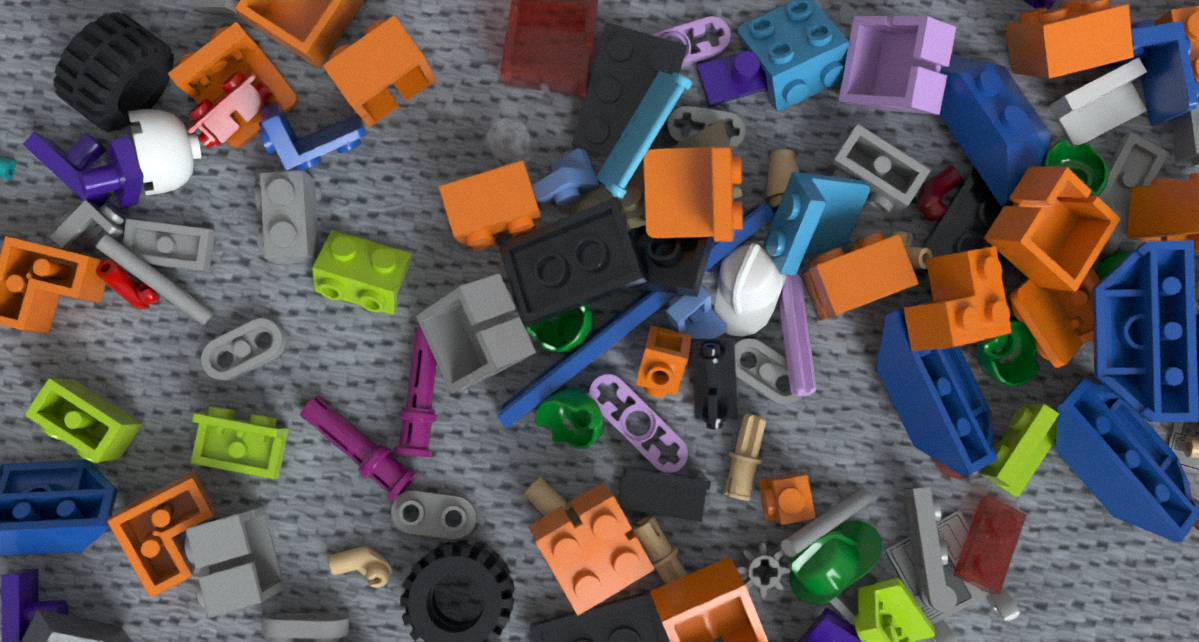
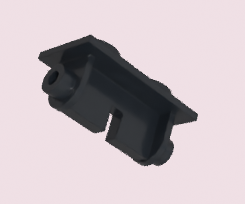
(714, 381)

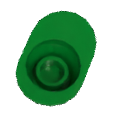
(834, 562)

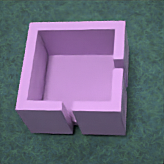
(894, 67)

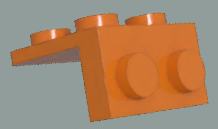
(228, 51)
(692, 192)
(1056, 317)

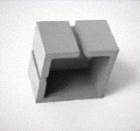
(475, 332)
(234, 562)

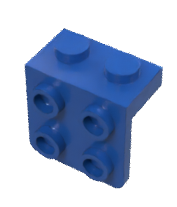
(1169, 76)
(306, 151)

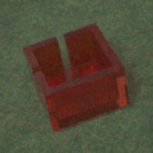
(550, 45)

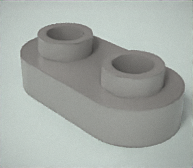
(245, 349)
(764, 373)
(433, 514)
(319, 627)

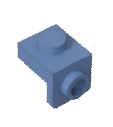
(569, 179)
(695, 316)

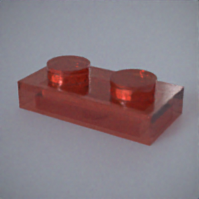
(990, 545)

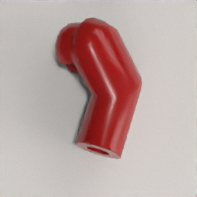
(124, 285)

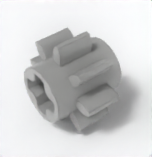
(753, 560)

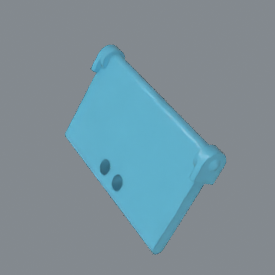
(641, 131)

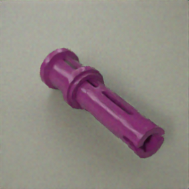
(417, 414)
(372, 459)

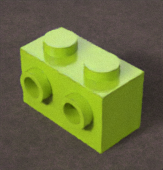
(83, 420)

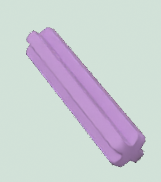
(796, 337)

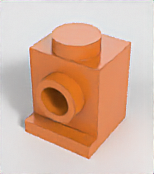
(663, 361)
(787, 498)

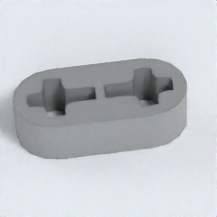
(704, 118)

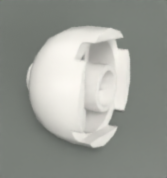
(163, 149)

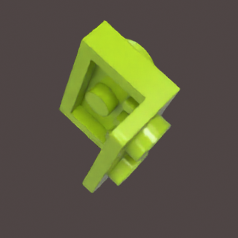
(360, 272)
(239, 444)
(1022, 448)
(890, 614)

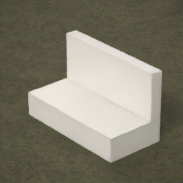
(1100, 104)

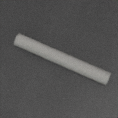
(154, 279)
(825, 522)

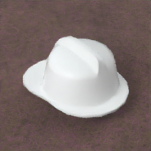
(747, 288)

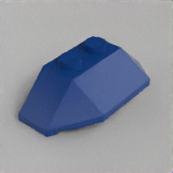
(993, 123)
(1149, 331)
(936, 399)
(1124, 461)
(53, 506)

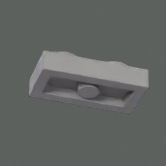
(170, 244)

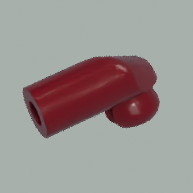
(933, 190)

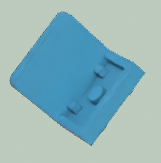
(797, 51)
(814, 218)

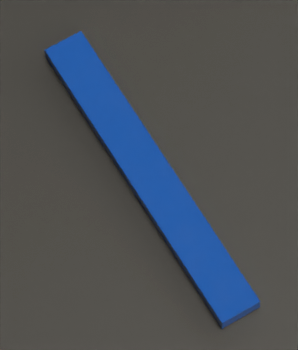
(616, 328)

